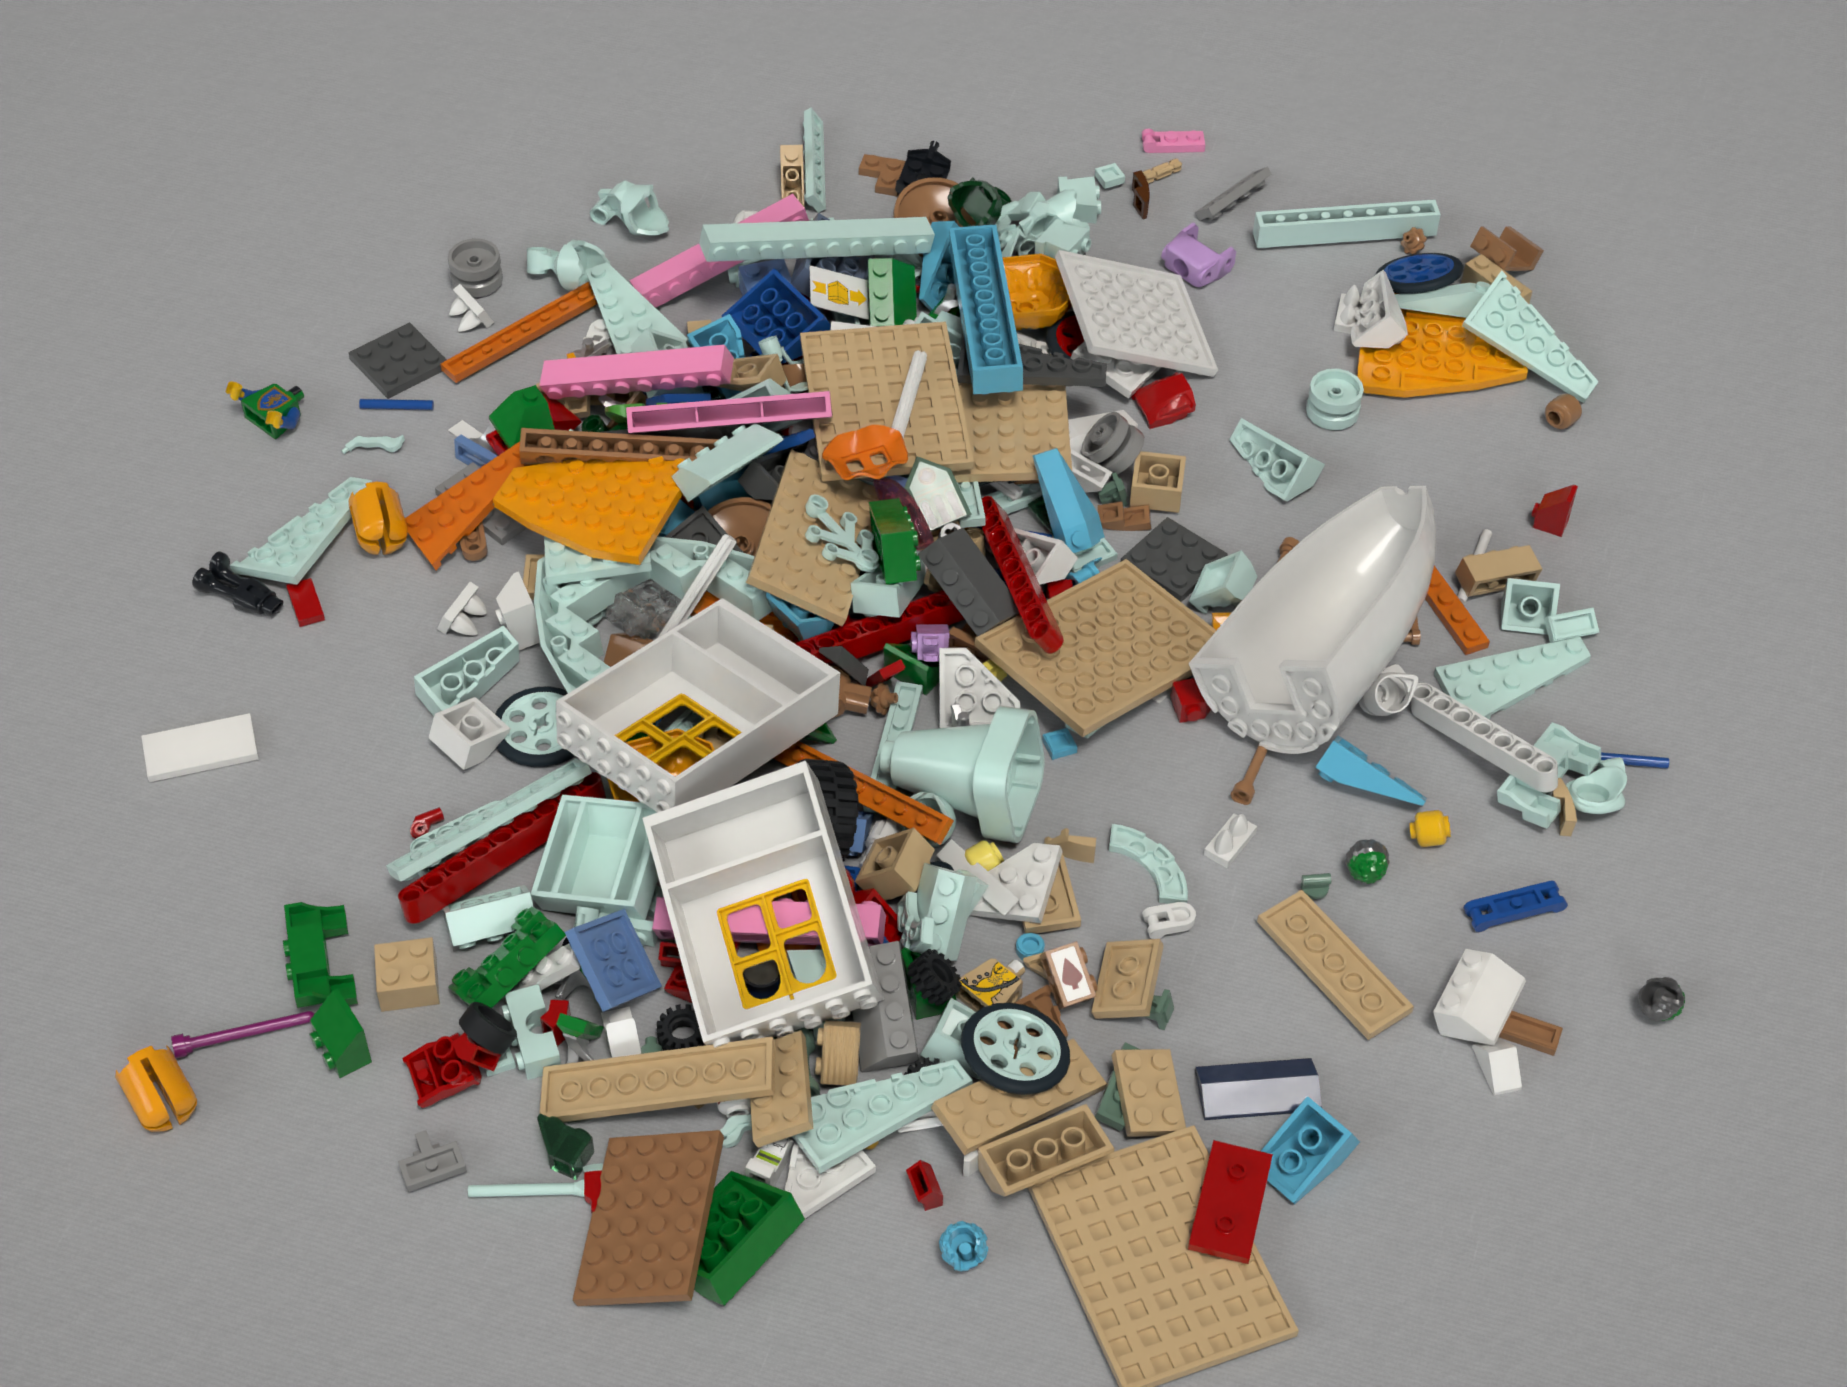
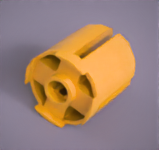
(378, 516)
(137, 1083)

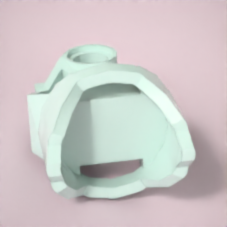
(629, 205)
(1043, 215)
(568, 263)

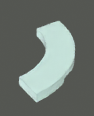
(1153, 857)
(916, 933)

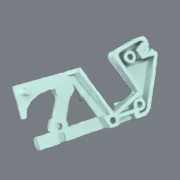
(1011, 212)

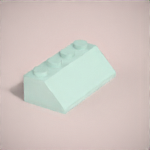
(724, 460)

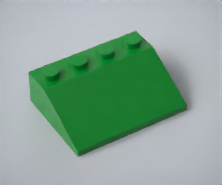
(742, 1232)

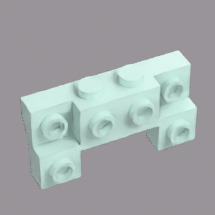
(1570, 754)

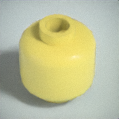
(985, 854)

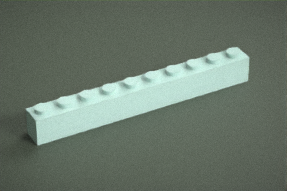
(816, 239)

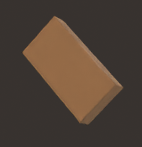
(1531, 1033)

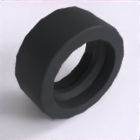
(487, 1028)

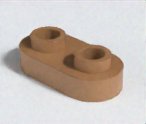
(475, 545)

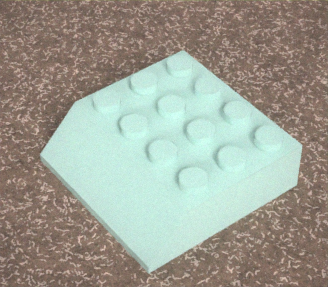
(597, 858)

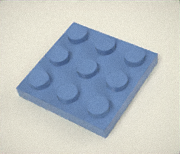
(613, 959)

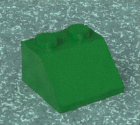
(339, 1036)

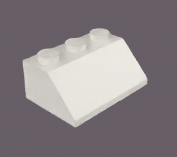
(1478, 998)

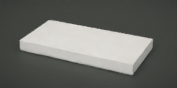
(199, 747)

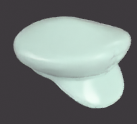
(1599, 791)

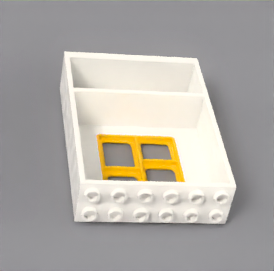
(722, 669)
(742, 853)

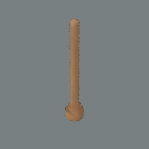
(1244, 790)

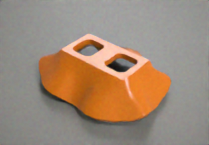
(862, 445)

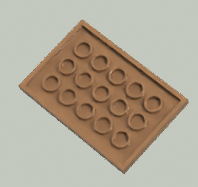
(649, 1219)

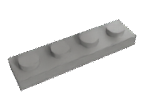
(1239, 190)

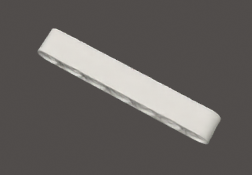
(1485, 738)

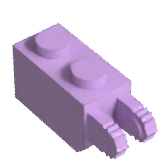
(928, 640)

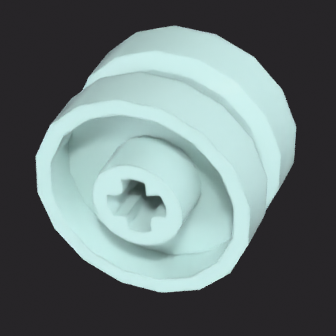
(1334, 399)

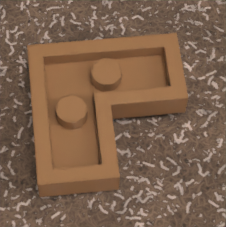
(883, 168)

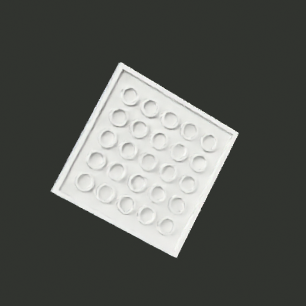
(1135, 314)

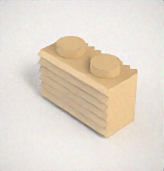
(839, 1052)

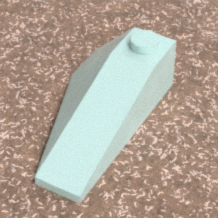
(1450, 300)
(1278, 464)
(946, 1037)

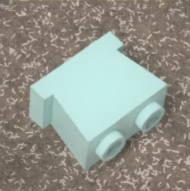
(1087, 195)
(1063, 237)

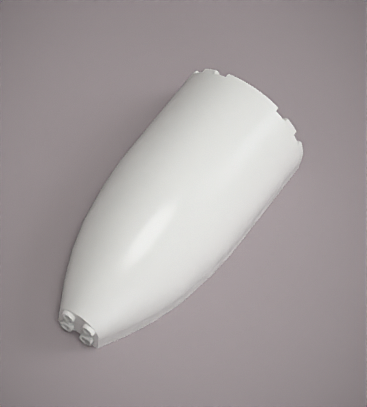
(1322, 623)

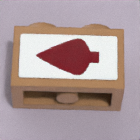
(1068, 975)

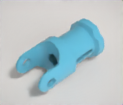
(1087, 571)

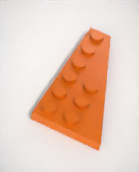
(460, 508)

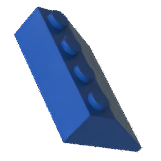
(776, 310)

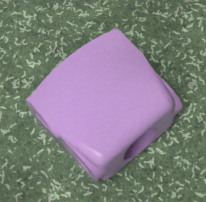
(1196, 261)

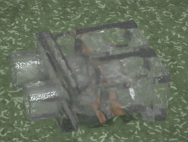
(642, 610)

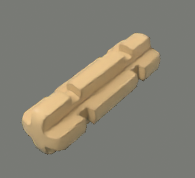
(1162, 170)

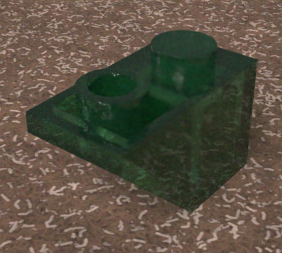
(564, 1146)

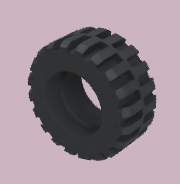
(840, 798)

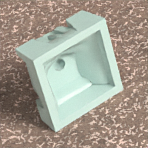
(1224, 582)

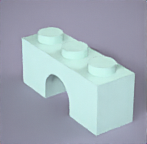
(535, 1050)

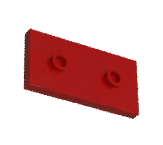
(1230, 1202)

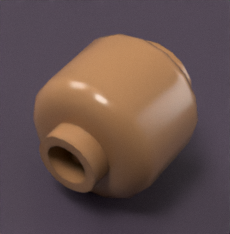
(1563, 411)

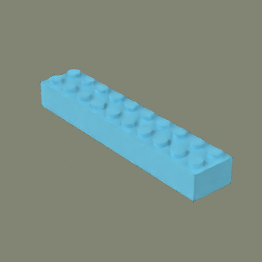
(985, 310)

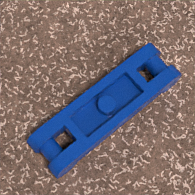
(1515, 905)

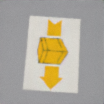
(839, 292)

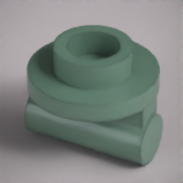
(1316, 885)

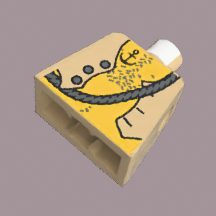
(991, 984)

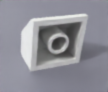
(518, 612)
(467, 732)

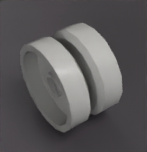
(475, 266)
(1113, 443)

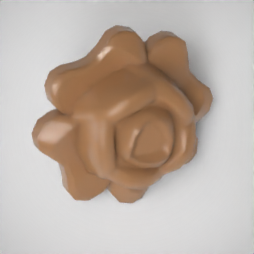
(1413, 240)
(882, 698)

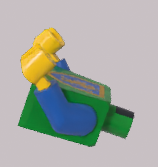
(269, 408)

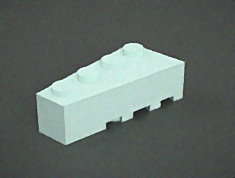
(877, 598)
(468, 671)

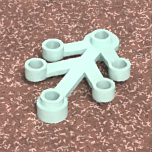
(863, 557)

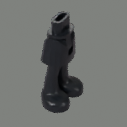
(250, 593)

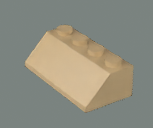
(1042, 1151)

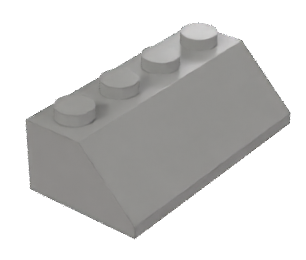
(887, 1028)

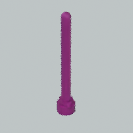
(185, 1044)

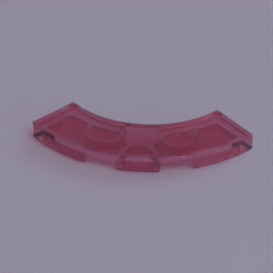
(890, 489)

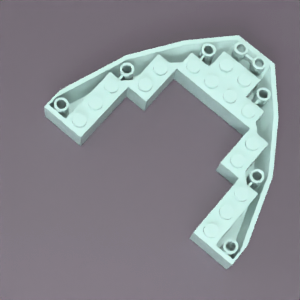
(565, 607)

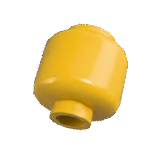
(1430, 828)

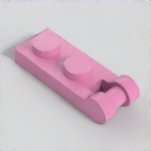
(1173, 141)

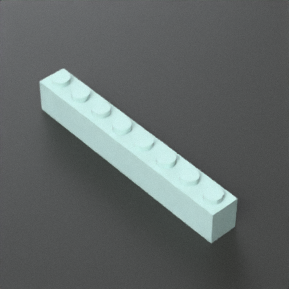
(1344, 223)

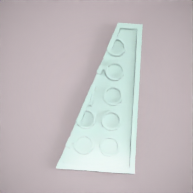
(625, 309)
(1524, 335)
(301, 540)
(1511, 676)
(869, 1110)

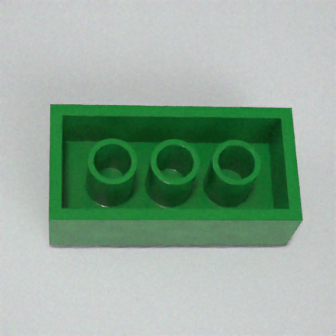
(894, 541)

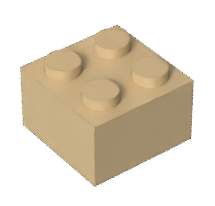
(1158, 481)
(895, 864)
(406, 974)

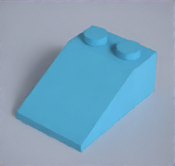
(1307, 1150)

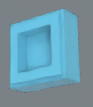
(1059, 743)

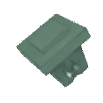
(1113, 491)
(1162, 1009)

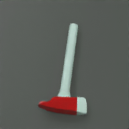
(588, 1188)

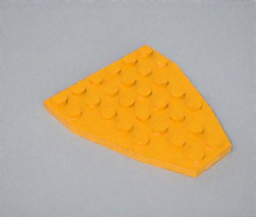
(1435, 359)
(594, 505)

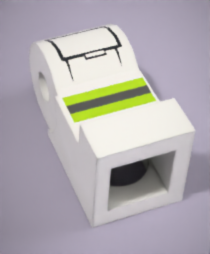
(770, 1161)

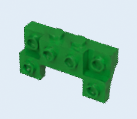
(307, 949)
(510, 962)

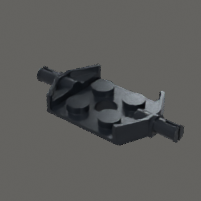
(922, 165)

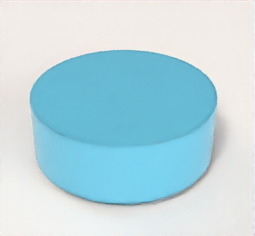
(1029, 945)

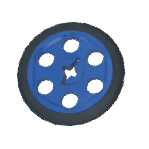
(1422, 272)

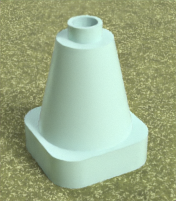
(976, 768)

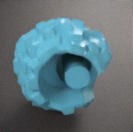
(963, 1245)

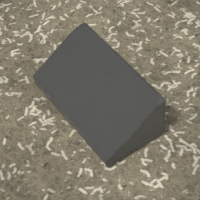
(847, 662)

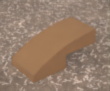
(1116, 517)

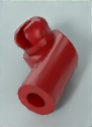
(424, 821)

